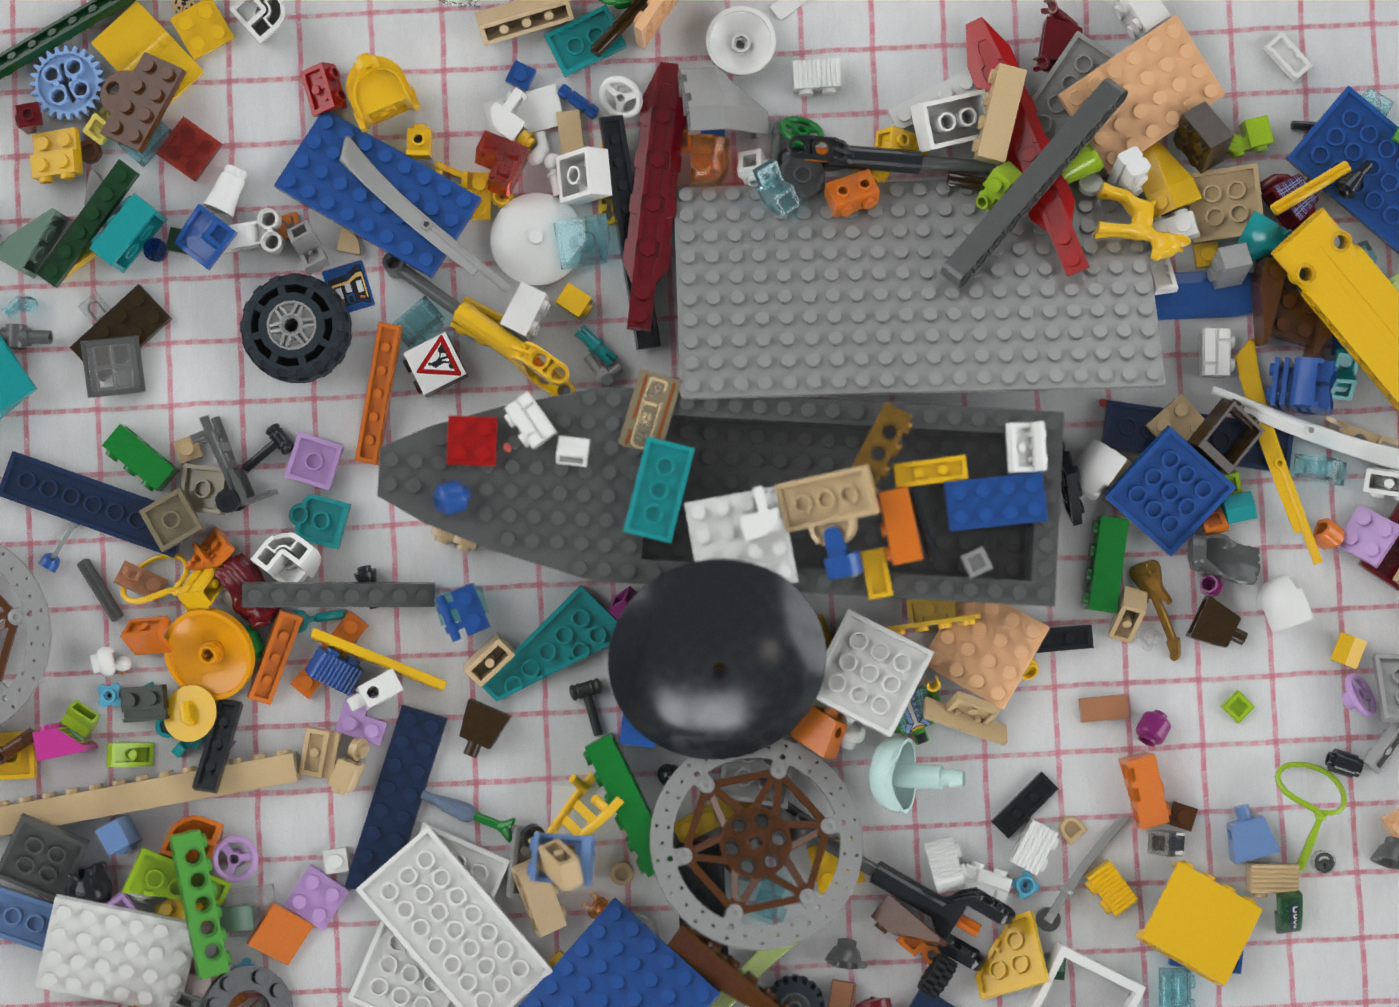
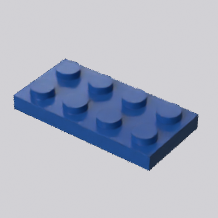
(995, 501)

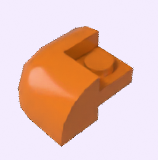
(211, 828)

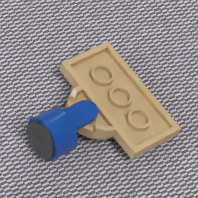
(830, 510)

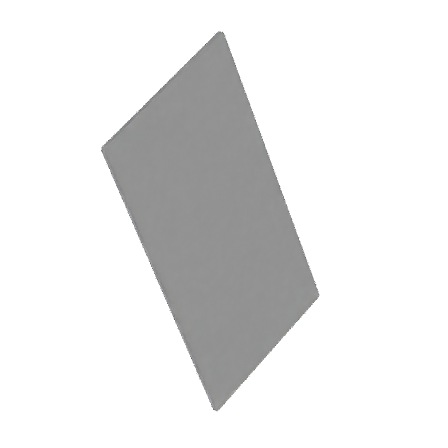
(863, 305)

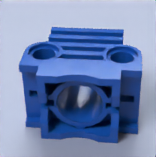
(1302, 385)

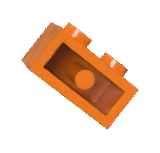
(851, 193)

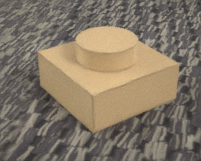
(187, 450)

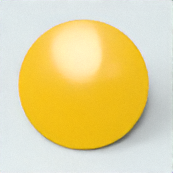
(191, 713)

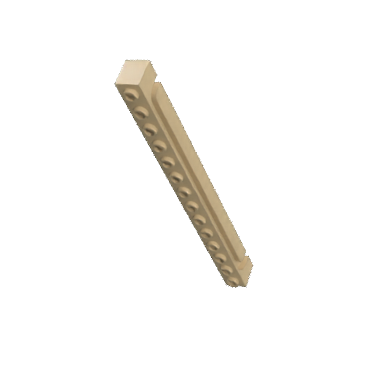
(148, 792)

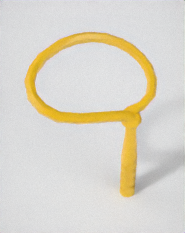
(164, 592)

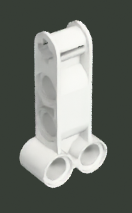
(258, 235)

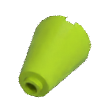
(1083, 165)

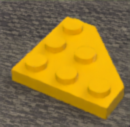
(1013, 960)

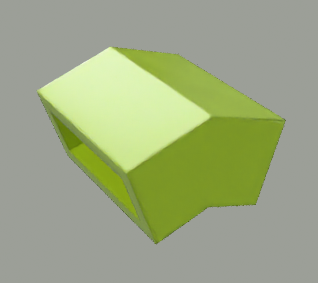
(80, 719)

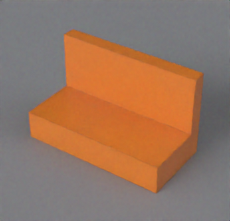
(147, 635)

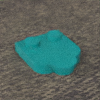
(320, 520)

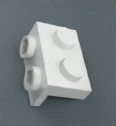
(1026, 447)

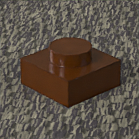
(1182, 816)

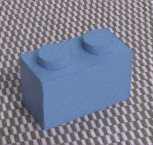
(119, 836)

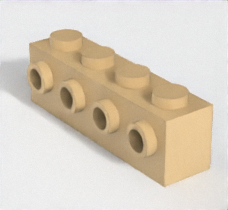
(521, 18)
(999, 115)

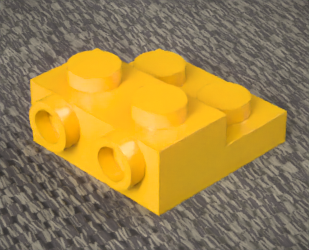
(56, 155)

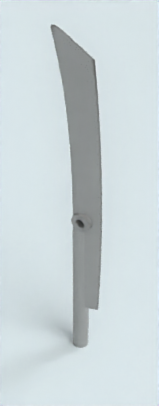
(367, 173)

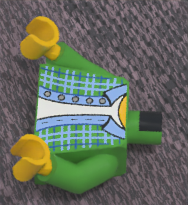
(913, 719)

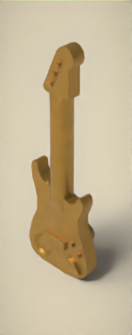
(1148, 578)

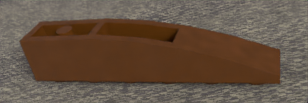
(721, 970)

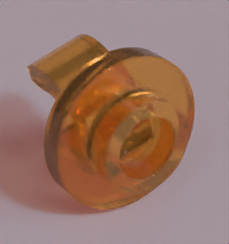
(597, 907)

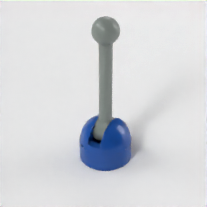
(51, 560)

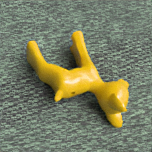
(1141, 228)

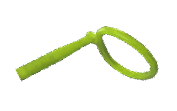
(1320, 815)

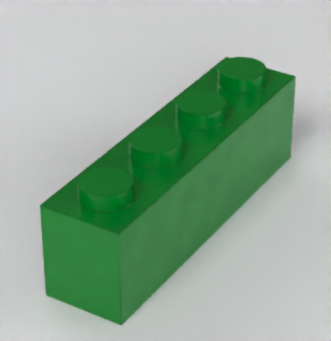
(1106, 565)

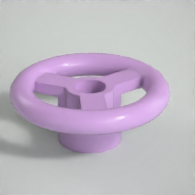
(1355, 696)
(243, 857)

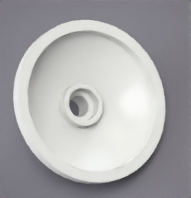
(745, 26)

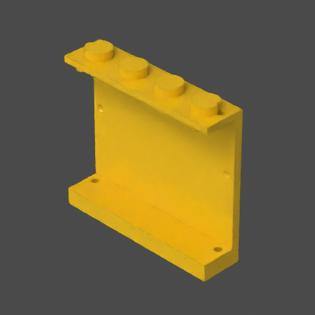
(1200, 923)

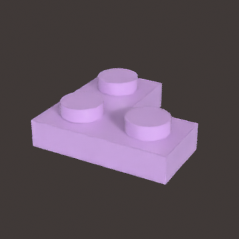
(359, 724)

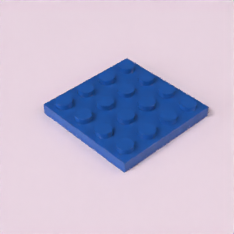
(1169, 490)

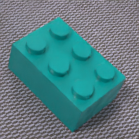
(127, 233)

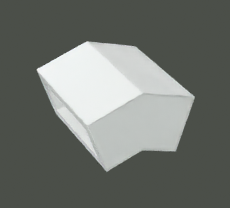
(572, 451)

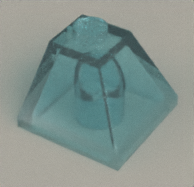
(582, 241)

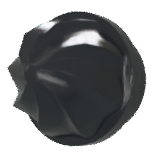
(665, 772)

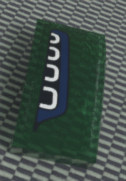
(1289, 912)

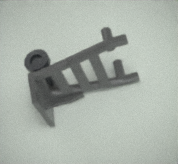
(240, 489)

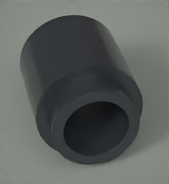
(1344, 763)

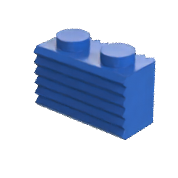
(334, 670)

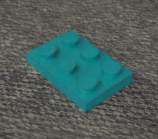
(573, 41)

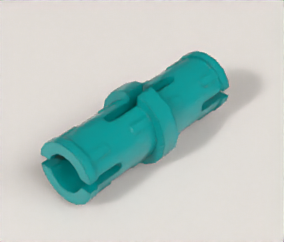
(596, 345)

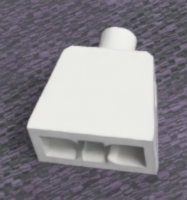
(384, 686)

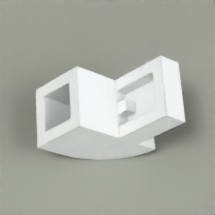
(504, 116)
(760, 523)

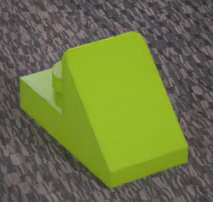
(130, 754)

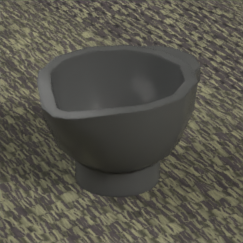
(1387, 853)
(845, 955)

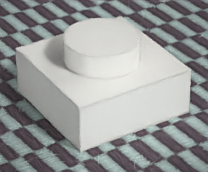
(336, 860)

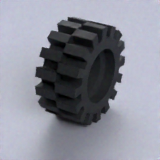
(937, 975)

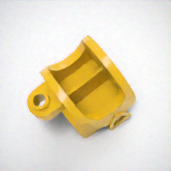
(378, 90)

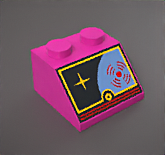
(59, 740)

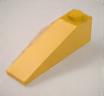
(1168, 182)

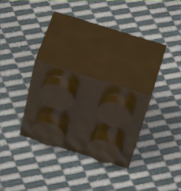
(1202, 137)

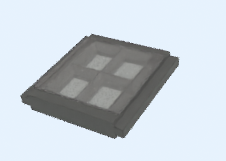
(113, 366)

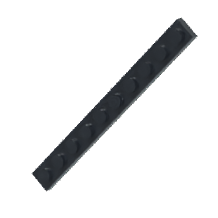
(622, 182)

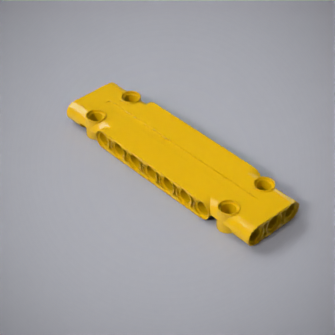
(1347, 296)

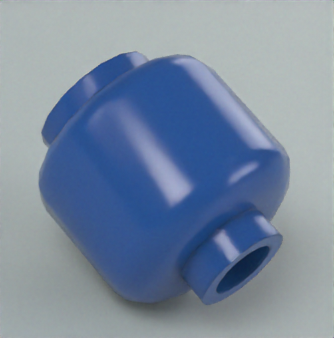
(451, 497)

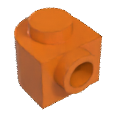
(1328, 534)

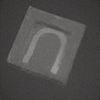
(94, 308)

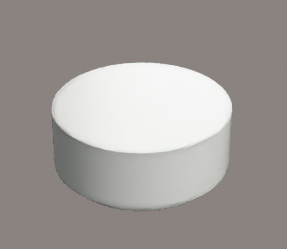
(1090, 185)

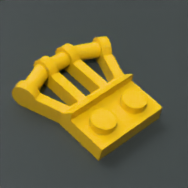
(474, 182)

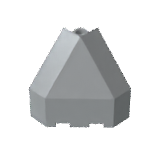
(717, 103)

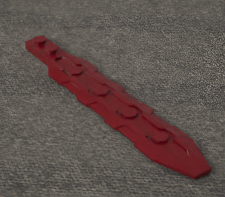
(654, 192)

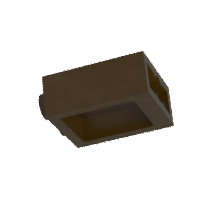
(1231, 458)

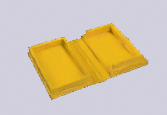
(138, 33)

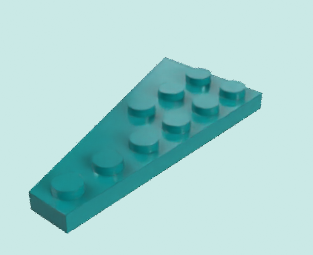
(565, 637)

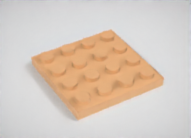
(990, 654)

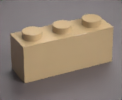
(539, 901)

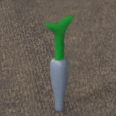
(467, 812)

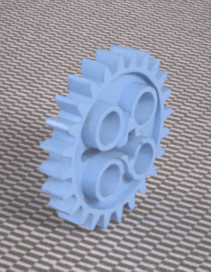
(47, 90)

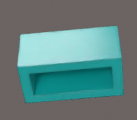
(1239, 507)

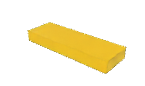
(930, 471)

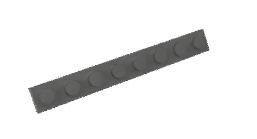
(338, 594)

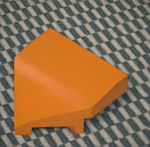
(211, 552)

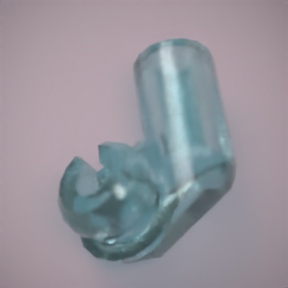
(22, 303)

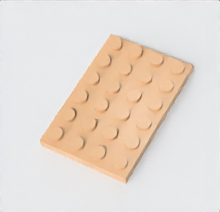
(1162, 80)

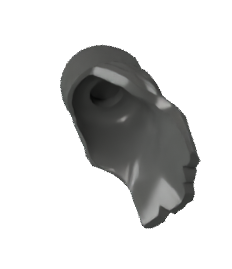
(1224, 558)

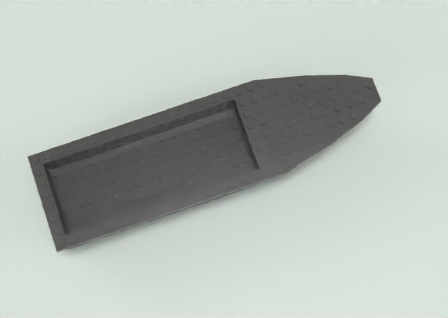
(577, 514)

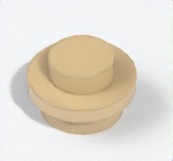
(358, 749)

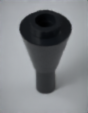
(1349, 185)
(366, 574)

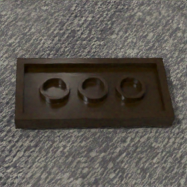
(131, 316)

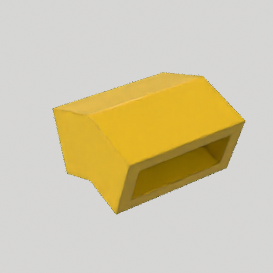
(1348, 650)

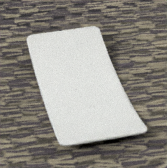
(783, 8)

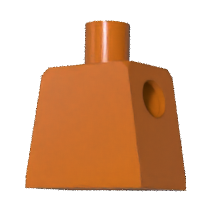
(821, 731)

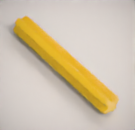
(1310, 188)

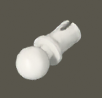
(550, 164)

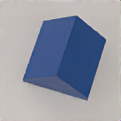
(631, 736)

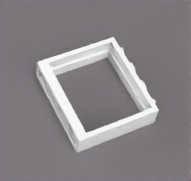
(1054, 962)

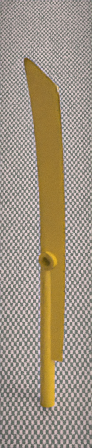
(1252, 387)

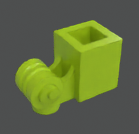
(1255, 137)
(997, 185)

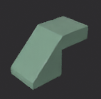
(236, 918)

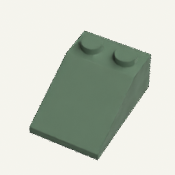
(32, 244)

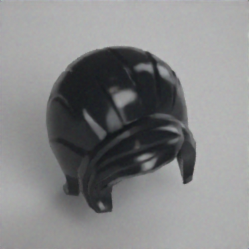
(91, 885)

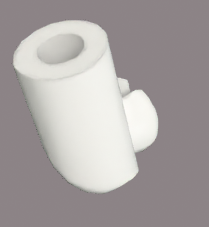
(540, 151)

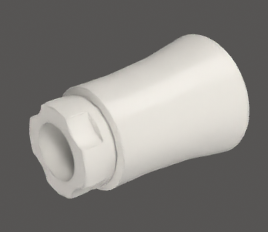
(226, 192)

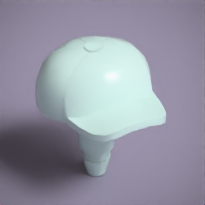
(897, 775)

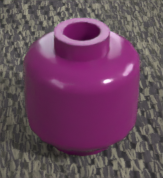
(1153, 728)

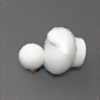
(104, 662)
(853, 733)

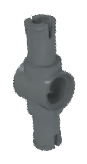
(20, 336)

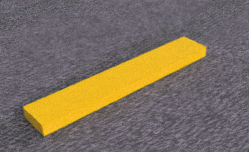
(378, 659)

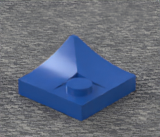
(205, 237)

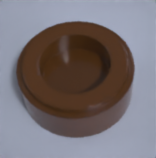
(90, 151)

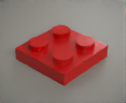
(472, 441)

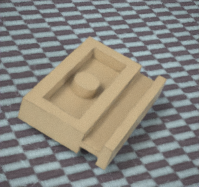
(319, 752)

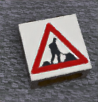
(434, 365)

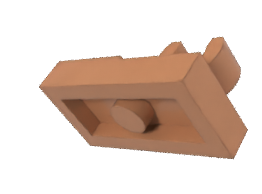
(139, 580)

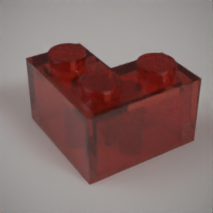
(504, 159)

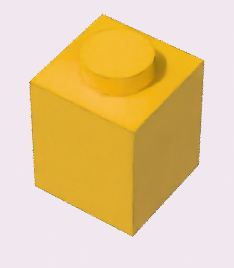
(575, 301)

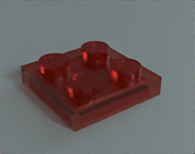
(189, 149)

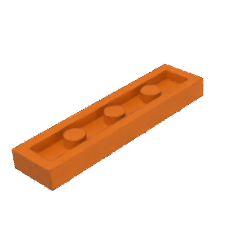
(348, 629)
(274, 656)

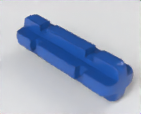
(578, 101)

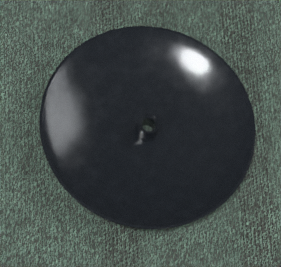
(709, 616)

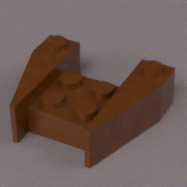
(1283, 312)

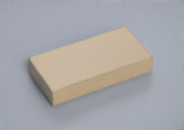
(570, 131)

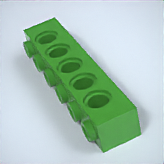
(219, 962)

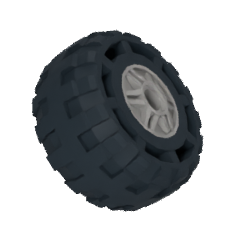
(321, 331)

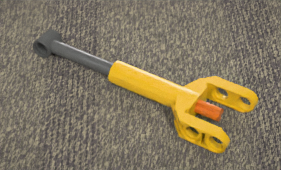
(523, 355)

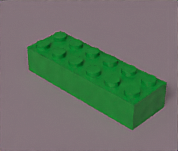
(619, 781)

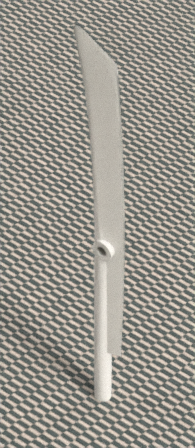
(1317, 434)

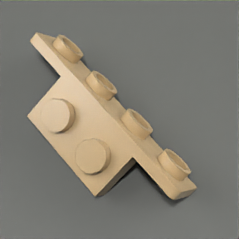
(967, 715)

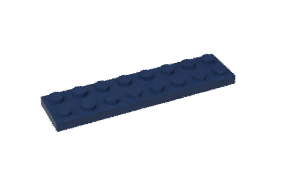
(1126, 431)
(78, 500)
(397, 791)

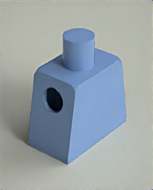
(1249, 836)

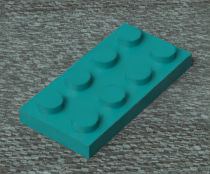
(659, 490)

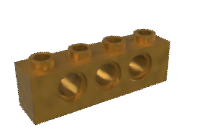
(891, 417)

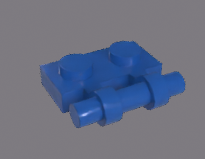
(469, 609)

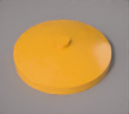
(210, 652)

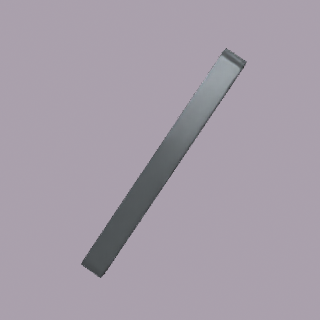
(1034, 182)

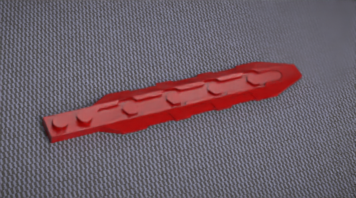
(1056, 207)

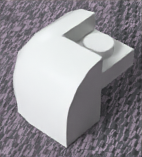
(260, 17)
(1097, 467)
(287, 558)
(1283, 603)

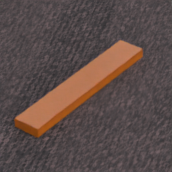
(378, 392)

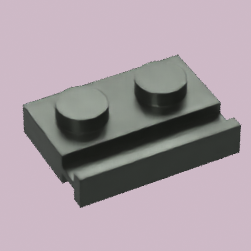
(144, 703)

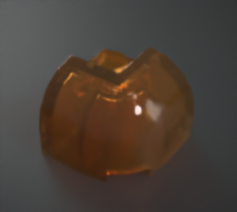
(709, 160)

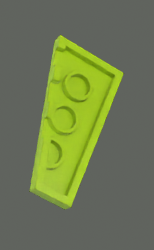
(156, 876)

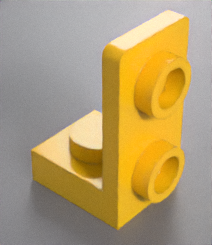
(897, 139)

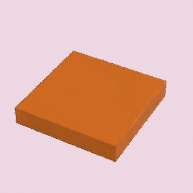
(279, 933)

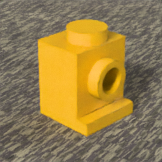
(421, 150)

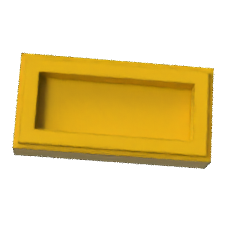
(876, 573)

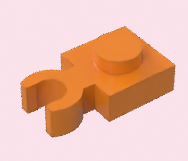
(915, 946)

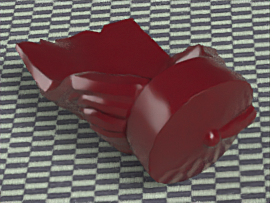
(231, 575)

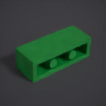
(139, 458)

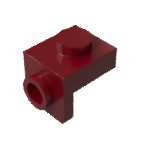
(28, 117)

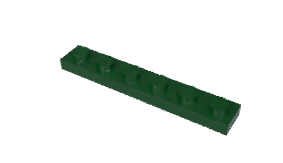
(88, 223)

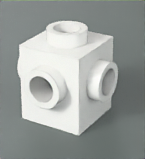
(747, 162)

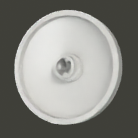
(526, 240)

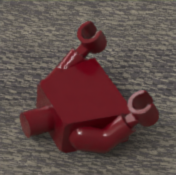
(1056, 34)

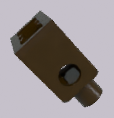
(1216, 624)
(482, 726)

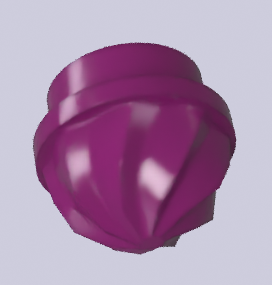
(1211, 585)

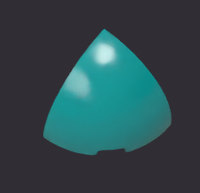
(1262, 236)

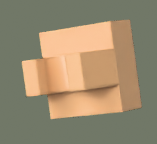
(1391, 823)

